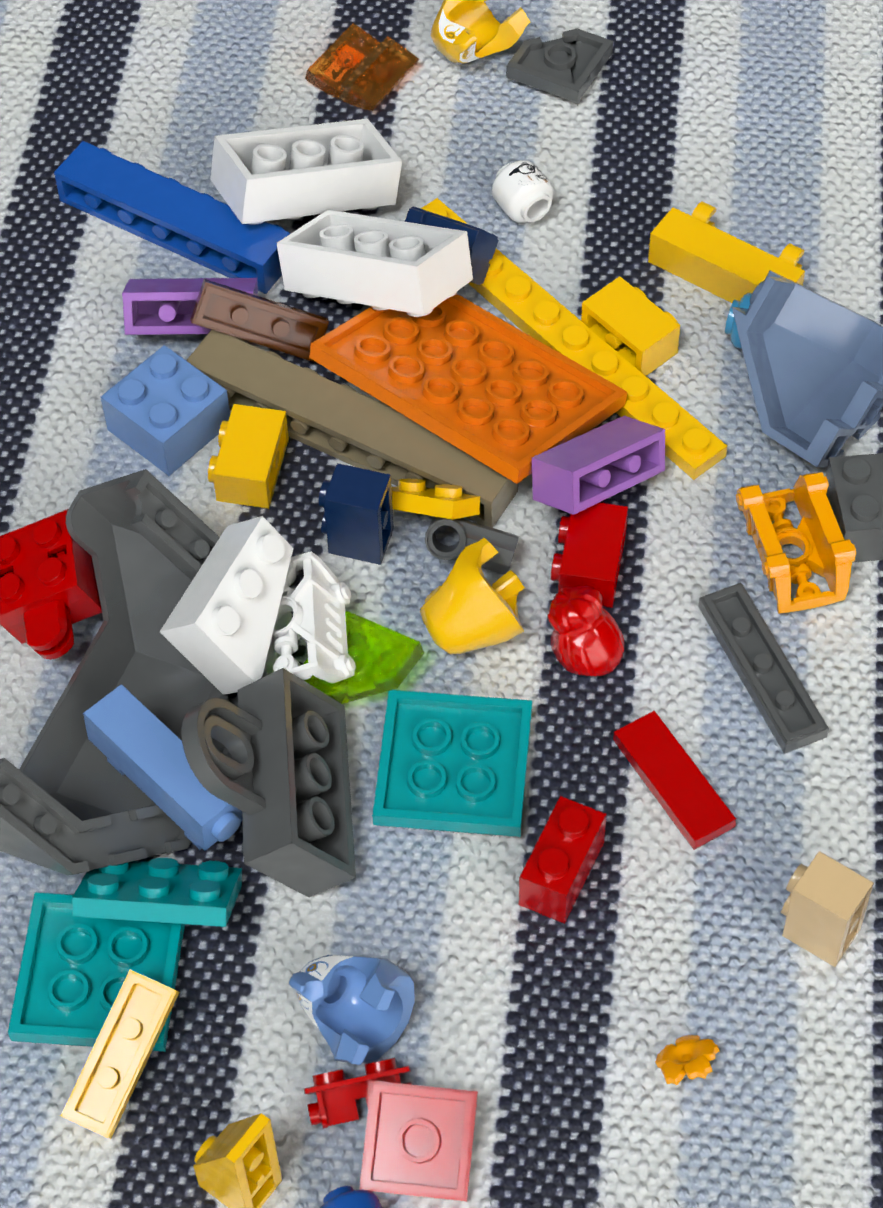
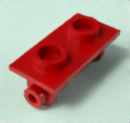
(337, 1095)

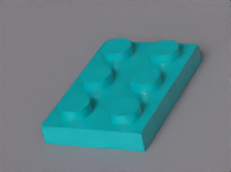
(160, 892)

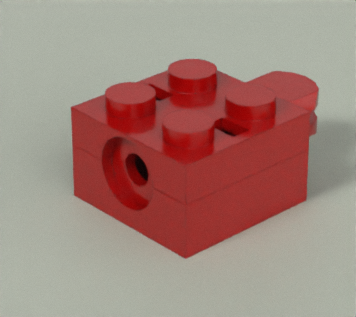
(45, 585)

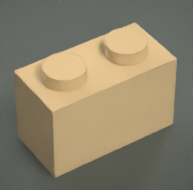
(825, 907)

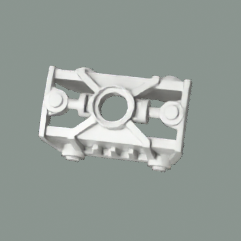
(317, 619)

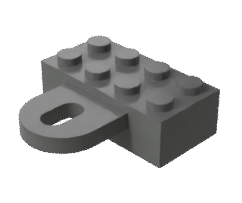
(282, 775)

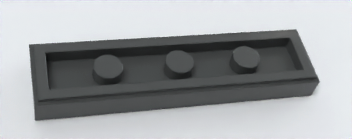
(763, 668)

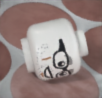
(522, 191)

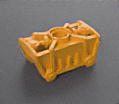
(817, 536)

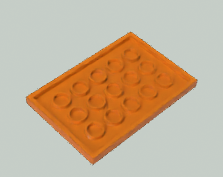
(471, 381)

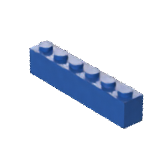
(169, 215)

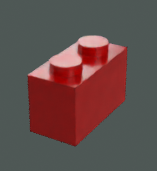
(592, 549)
(562, 859)

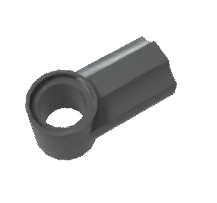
(471, 533)

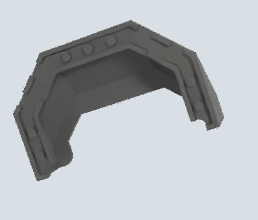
(66, 799)

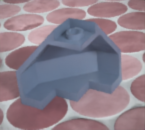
(810, 368)

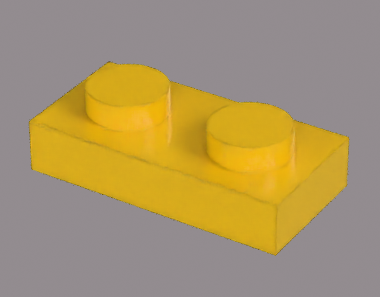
(443, 501)

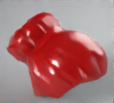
(584, 632)

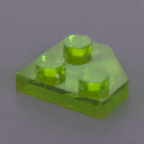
(380, 657)

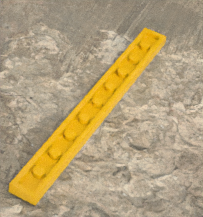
(548, 321)

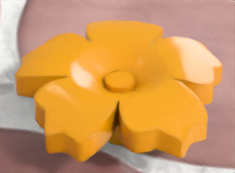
(688, 1057)

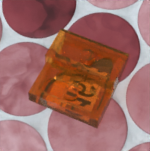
(361, 68)

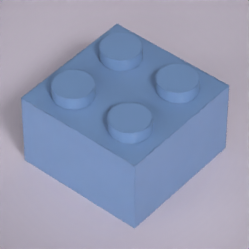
(165, 410)

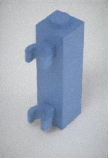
(156, 763)

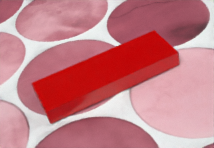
(674, 780)

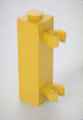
(714, 258)

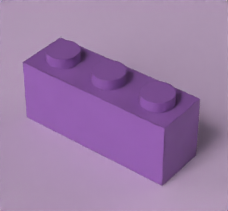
(168, 304)
(598, 464)

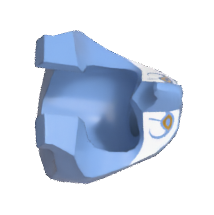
(355, 1004)

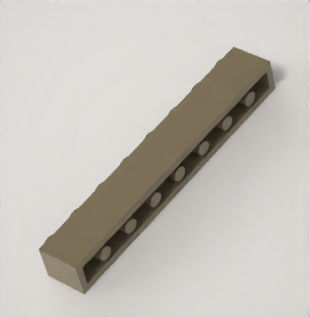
(348, 423)

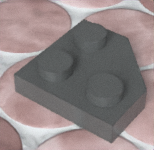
(561, 65)

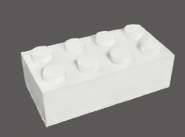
(305, 170)
(375, 262)

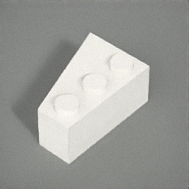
(233, 605)

